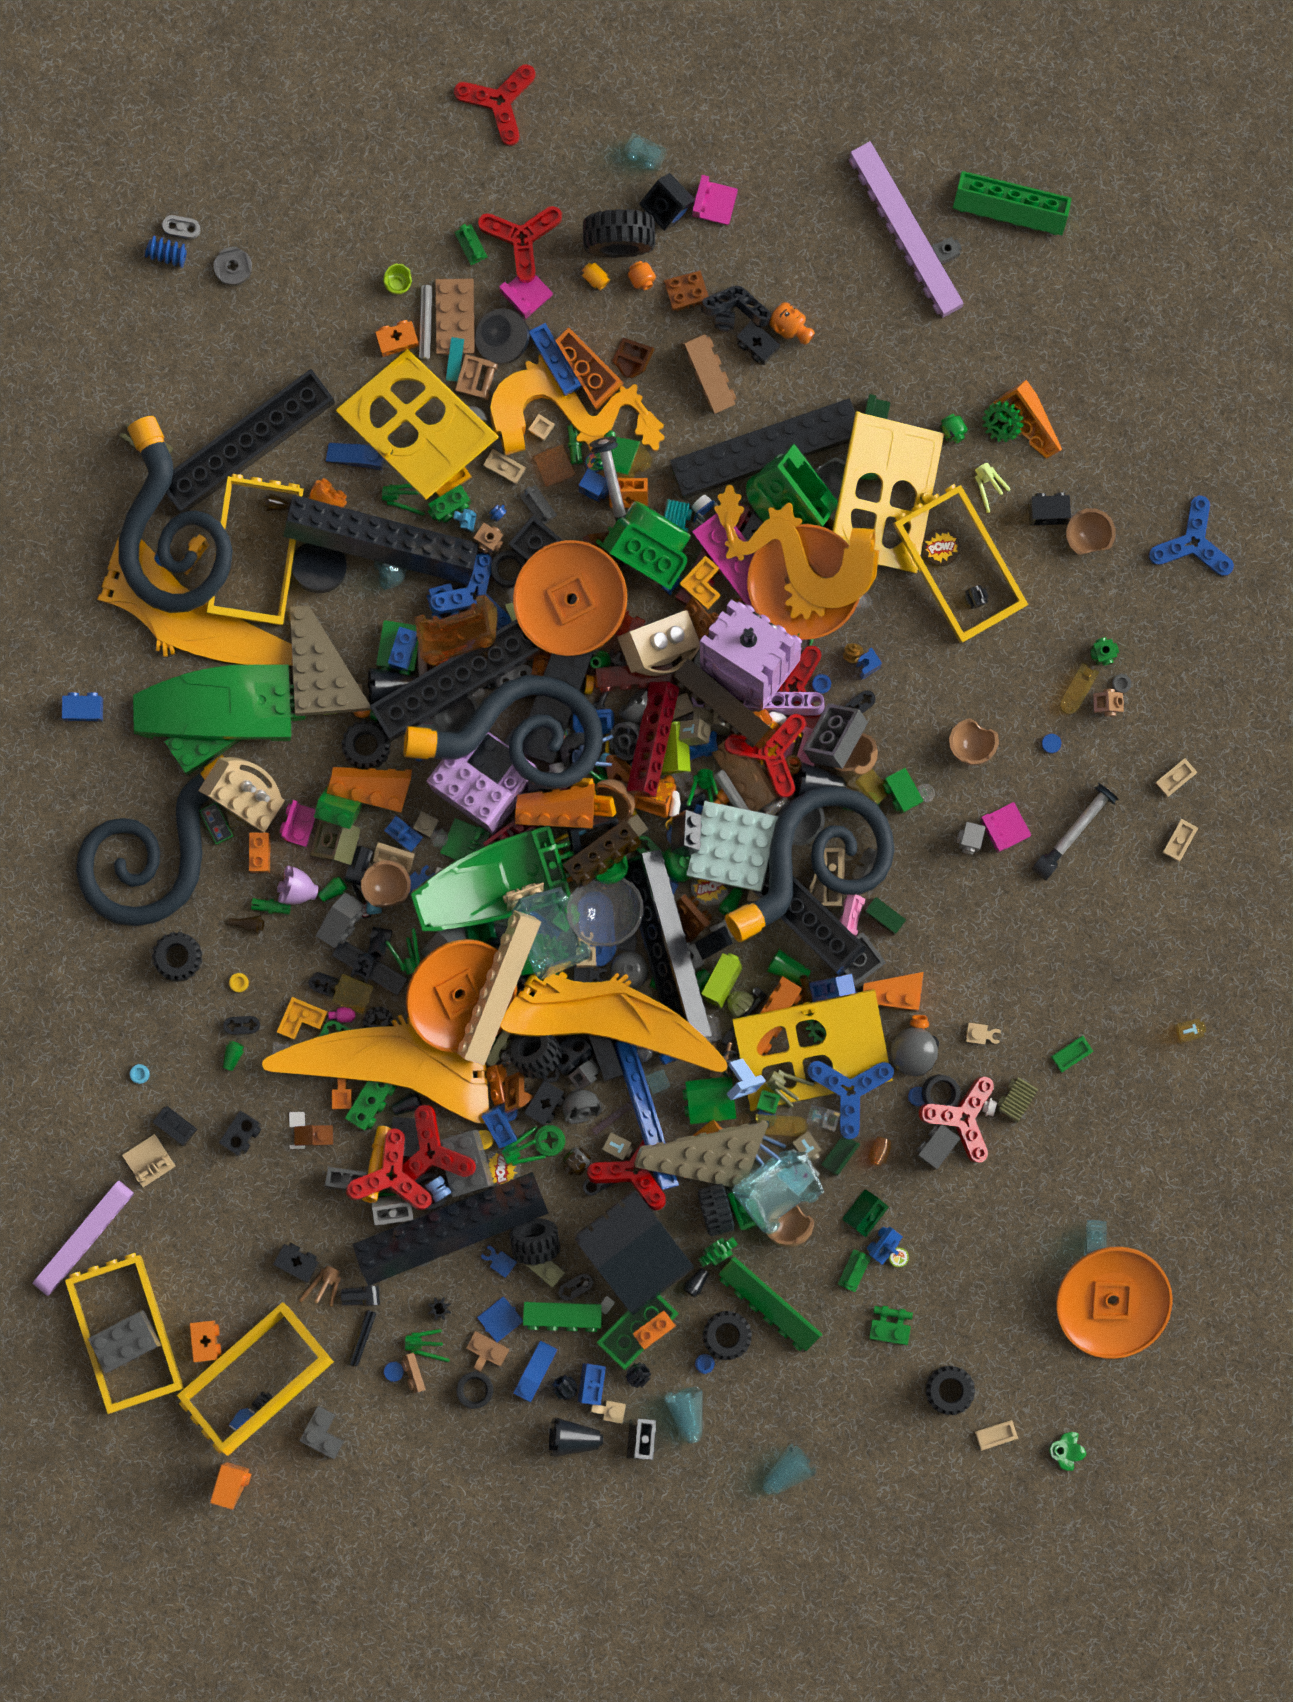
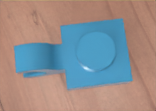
(466, 519)

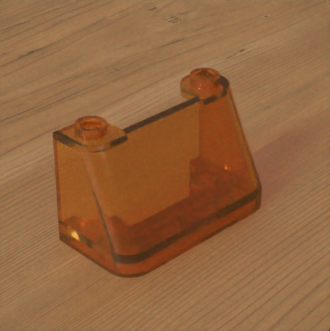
(457, 633)

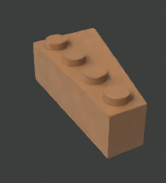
(709, 373)

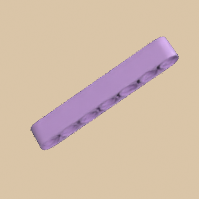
(786, 707)
(83, 1238)

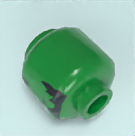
(953, 428)

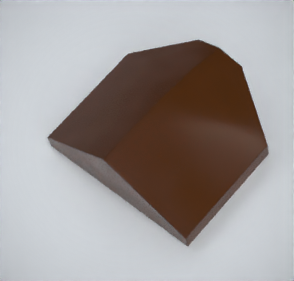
(632, 357)

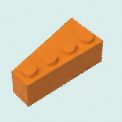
(590, 370)
(371, 786)
(557, 808)
(782, 997)

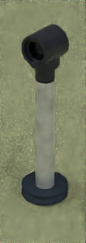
(604, 447)
(1048, 862)

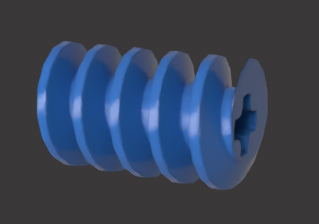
(166, 251)

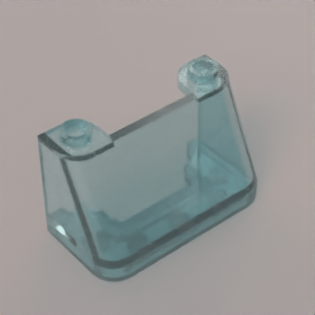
(555, 942)
(778, 1188)

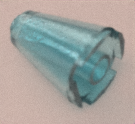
(687, 1412)
(788, 1471)

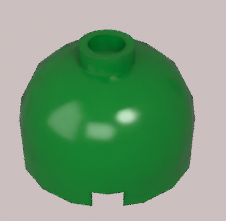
(676, 866)

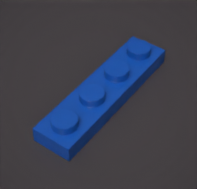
(554, 359)

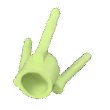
(987, 474)

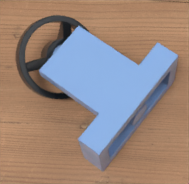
(748, 1082)

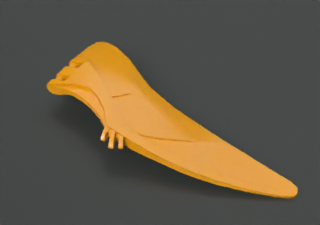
(192, 631)
(607, 1011)
(391, 1057)

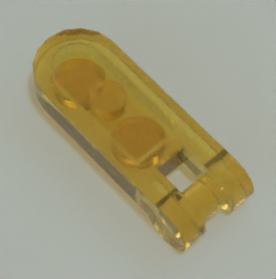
(1078, 690)
(784, 1124)

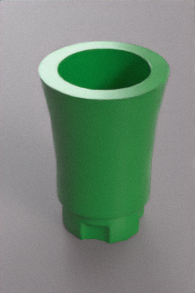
(787, 967)

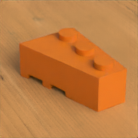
(898, 992)
(230, 1485)

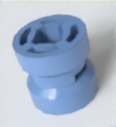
(440, 1193)

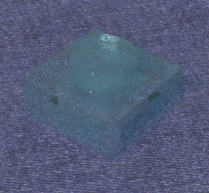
(658, 1081)

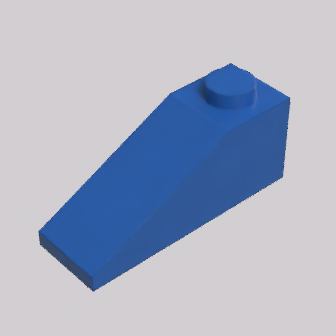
(354, 455)
(535, 1371)

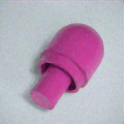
(343, 1015)

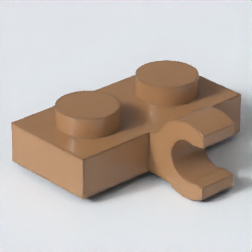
(487, 1350)

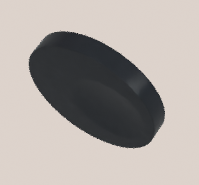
(502, 336)
(318, 568)

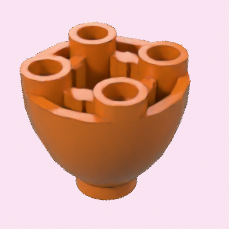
(325, 493)

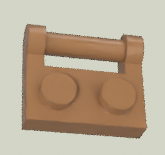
(470, 375)

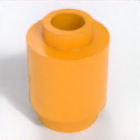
(595, 276)

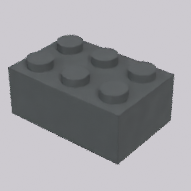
(835, 736)
(470, 1146)
(124, 1341)

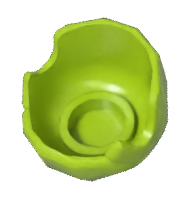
(397, 279)

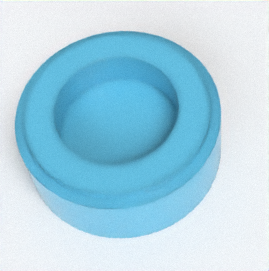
(139, 1074)

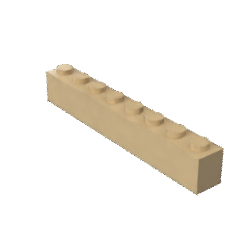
(498, 987)

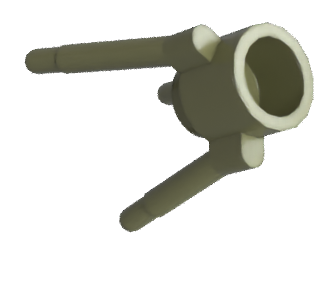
(776, 1082)

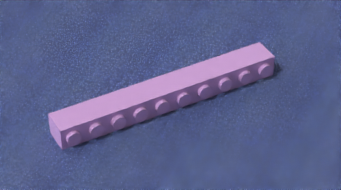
(906, 229)

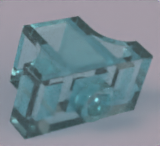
(1095, 1236)

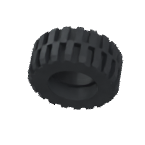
(619, 233)

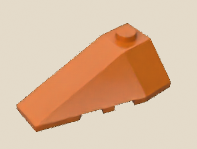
(1035, 421)

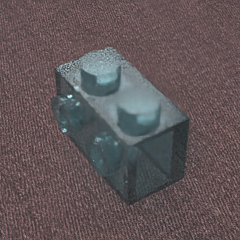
(645, 151)

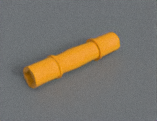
(376, 1157)

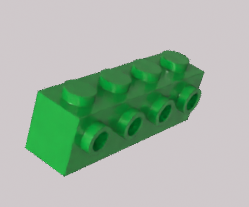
(369, 1103)
(562, 1315)

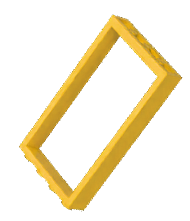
(274, 486)
(919, 509)
(95, 1271)
(275, 1403)

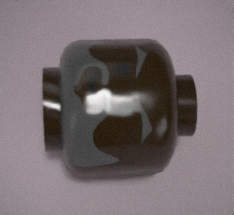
(576, 1161)

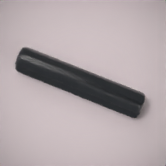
(362, 1338)

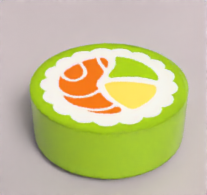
(899, 1260)

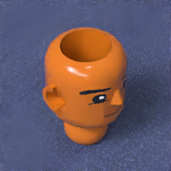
(790, 323)

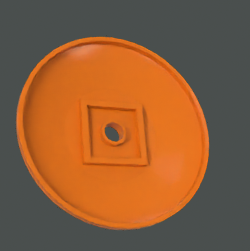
(769, 575)
(543, 593)
(431, 991)
(1130, 1322)

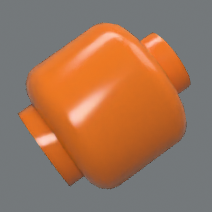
(641, 275)

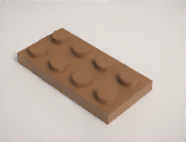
(454, 314)
(747, 778)

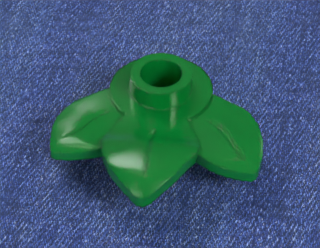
(1070, 1451)

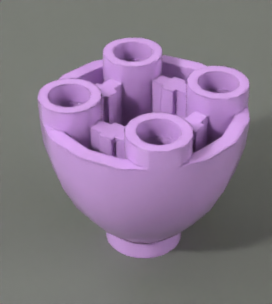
(296, 887)

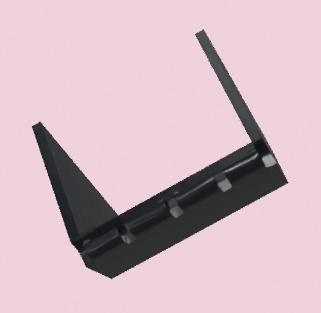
(634, 1252)

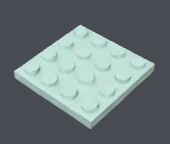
(733, 846)

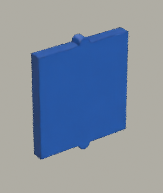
(500, 1319)

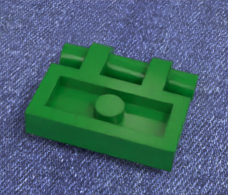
(890, 1331)

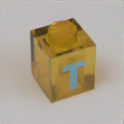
(1190, 1030)

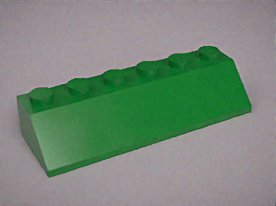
(1012, 203)
(770, 1304)

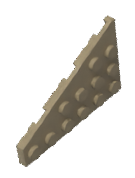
(319, 672)
(711, 1158)

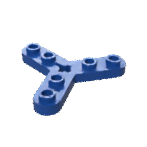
(1204, 551)
(462, 598)
(862, 1084)

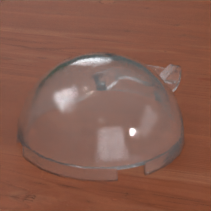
(605, 912)

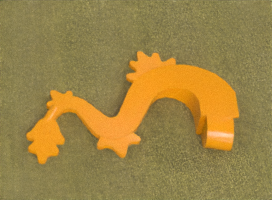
(538, 382)
(807, 588)

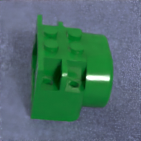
(792, 481)
(648, 544)

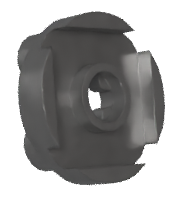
(223, 261)

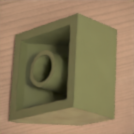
(335, 842)

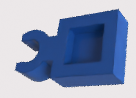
(417, 880)
(501, 1263)

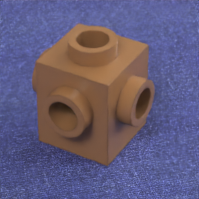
(488, 539)
(1108, 702)

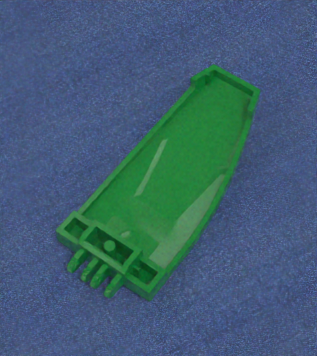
(219, 704)
(473, 885)

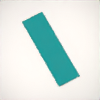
(455, 359)

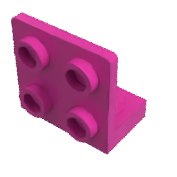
(714, 201)
(526, 296)
(298, 824)
(1005, 827)

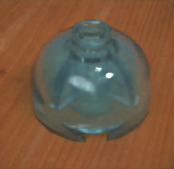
(390, 575)

